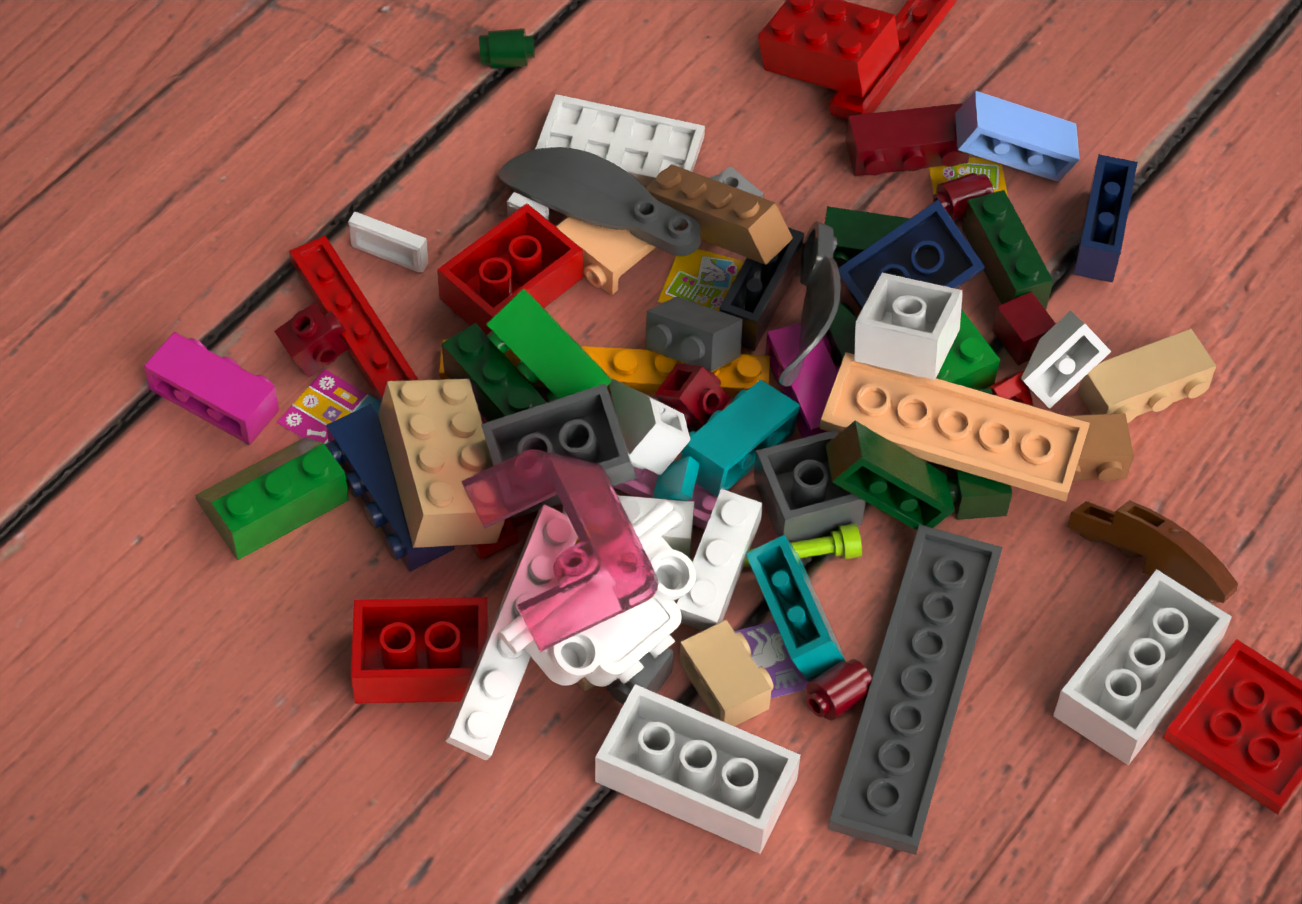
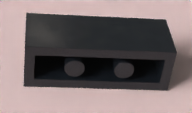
(760, 290)

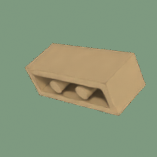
(1149, 377)

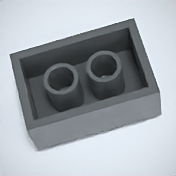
(572, 426)

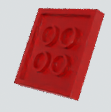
(1246, 726)

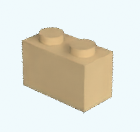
(725, 674)

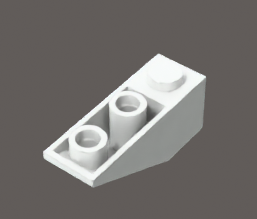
(650, 428)

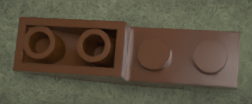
(1163, 542)

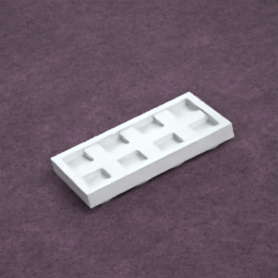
(628, 138)

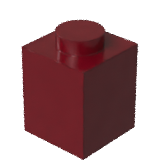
(1021, 325)

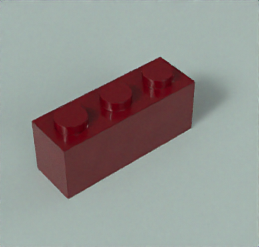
(904, 140)

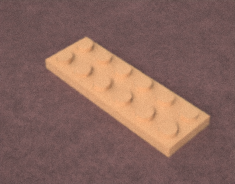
(959, 427)

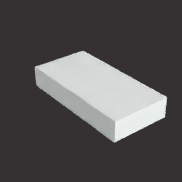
(388, 242)

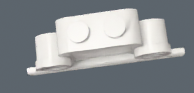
(618, 644)

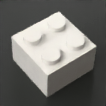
(908, 325)

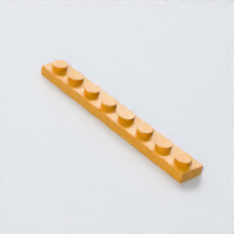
(647, 369)

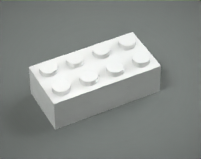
(1141, 667)
(697, 768)

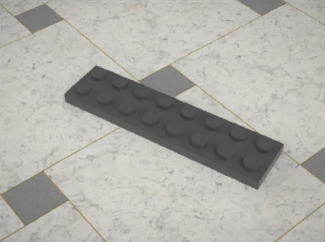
(915, 690)

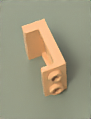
(605, 251)

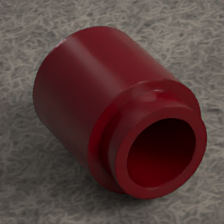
(957, 192)
(838, 689)

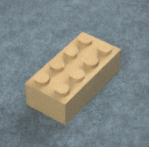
(432, 447)

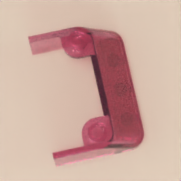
(595, 577)

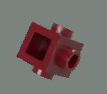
(312, 338)
(693, 393)

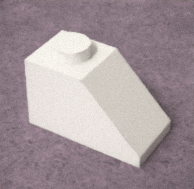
(1063, 359)

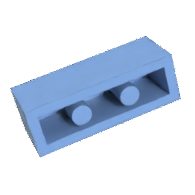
(1017, 136)

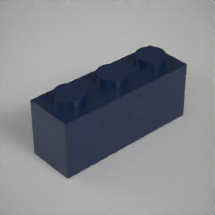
(1105, 218)

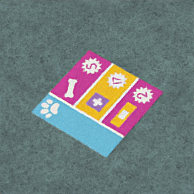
(322, 403)

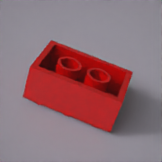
(830, 44)
(511, 256)
(416, 648)

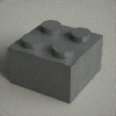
(800, 491)

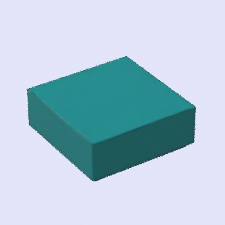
(677, 480)

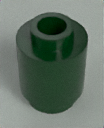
(506, 48)

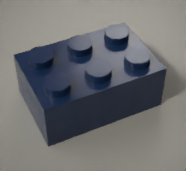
(920, 249)

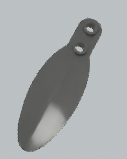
(600, 195)
(822, 294)

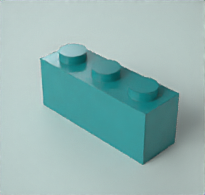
(731, 436)
(795, 607)

